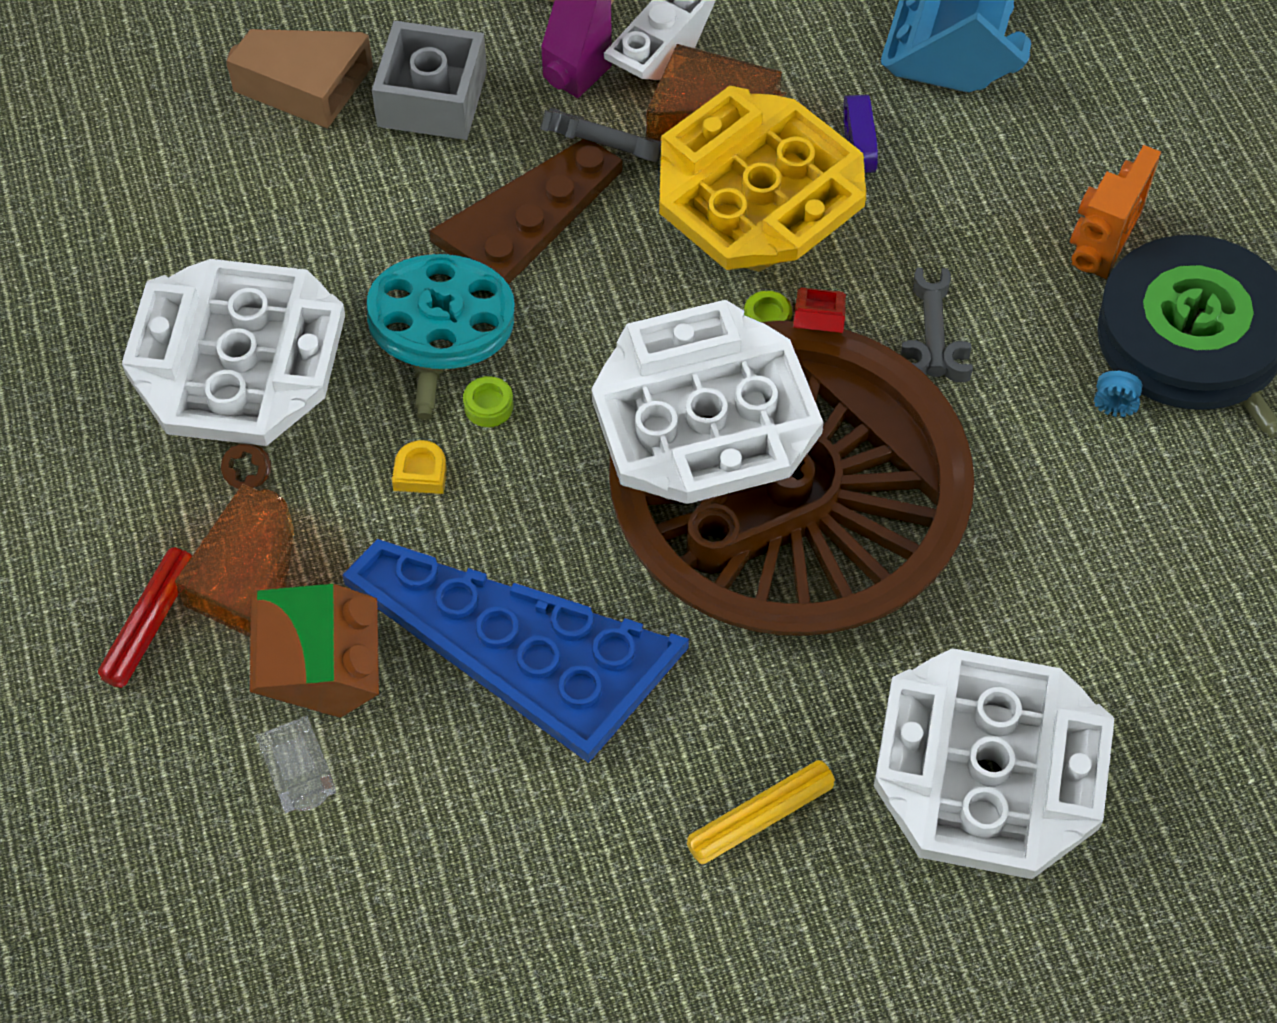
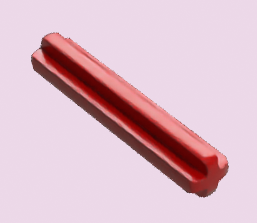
(144, 620)

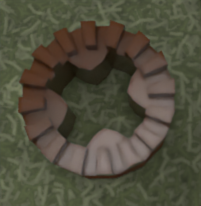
(259, 458)

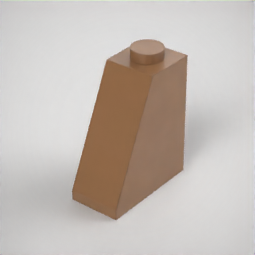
(300, 70)

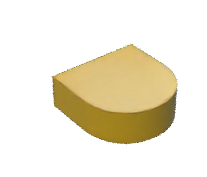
(420, 468)

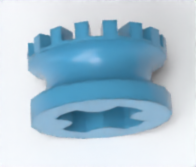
(1118, 393)

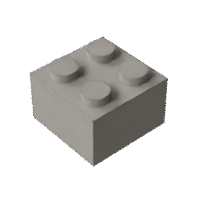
(429, 80)

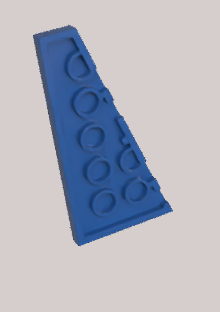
(531, 649)

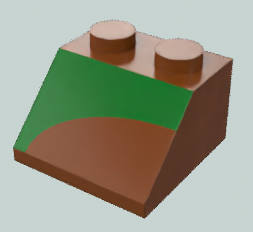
(315, 647)

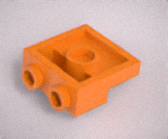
(1112, 213)

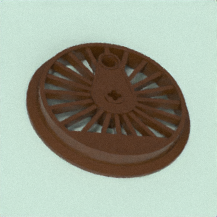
(904, 421)

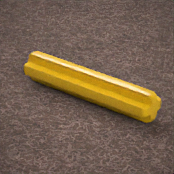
(760, 812)

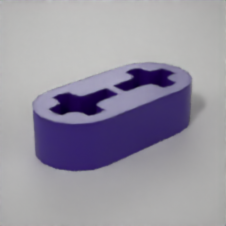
(860, 128)

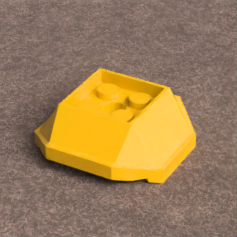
(757, 179)

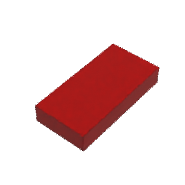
(820, 310)

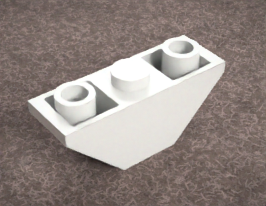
(653, 35)

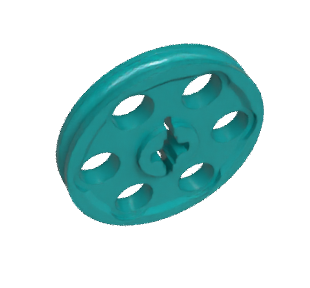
(451, 315)

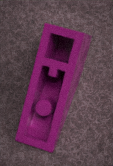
(576, 44)

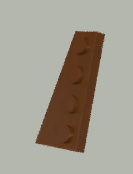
(529, 212)

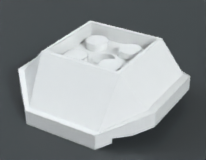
(208, 315)
(698, 366)
(1004, 711)

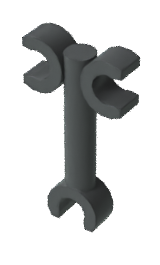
(576, 126)
(932, 356)

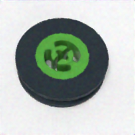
(1157, 297)

